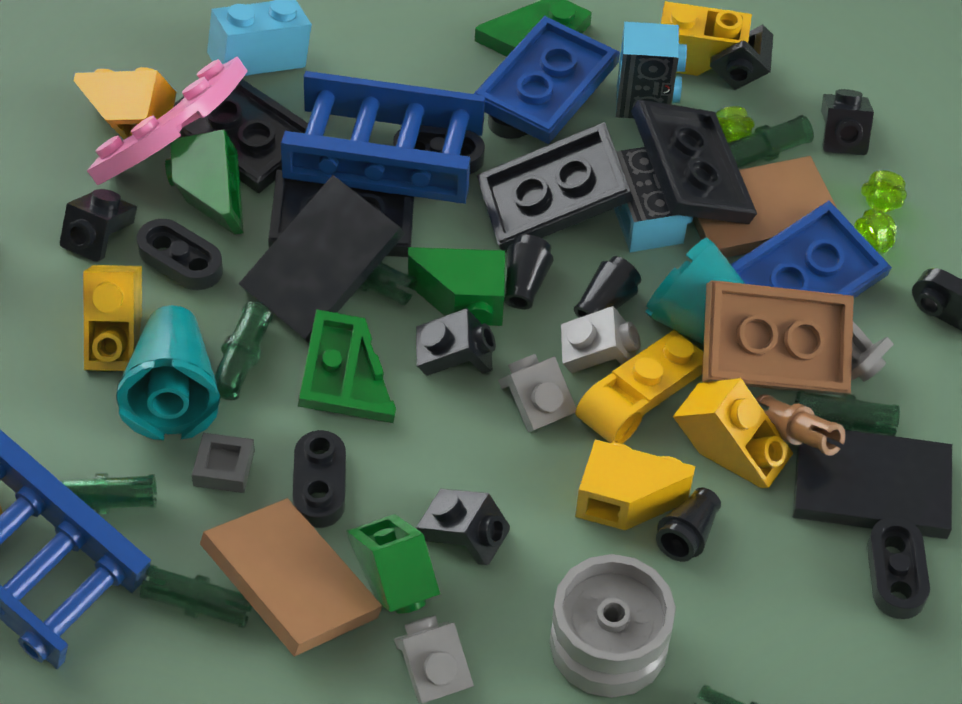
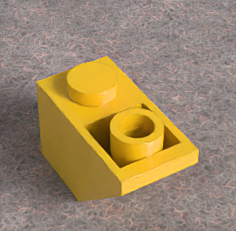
(705, 32)
(127, 96)
(111, 315)
(733, 431)
(630, 486)

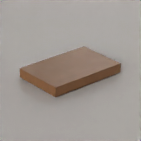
(780, 195)
(778, 337)
(290, 576)

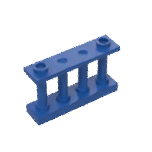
(379, 166)
(76, 529)

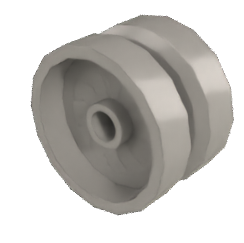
(611, 625)

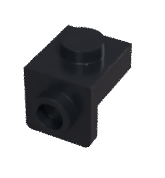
(745, 60)
(847, 122)
(91, 221)
(453, 342)
(465, 520)

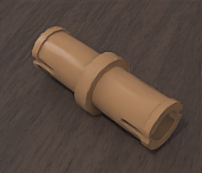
(800, 425)

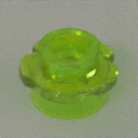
(735, 122)
(884, 191)
(877, 229)

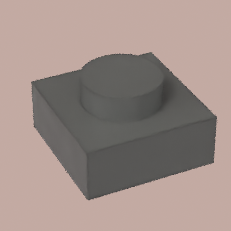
(223, 462)

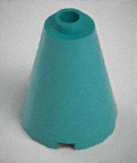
(682, 294)
(169, 378)

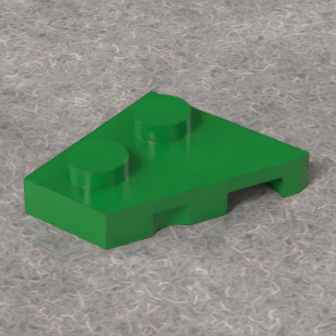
(510, 29)
(343, 370)

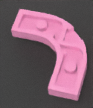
(153, 134)

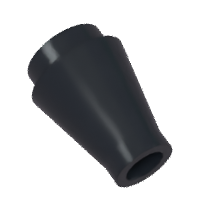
(526, 268)
(611, 286)
(687, 527)

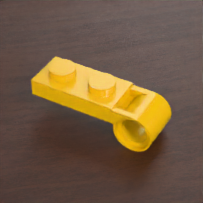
(637, 386)

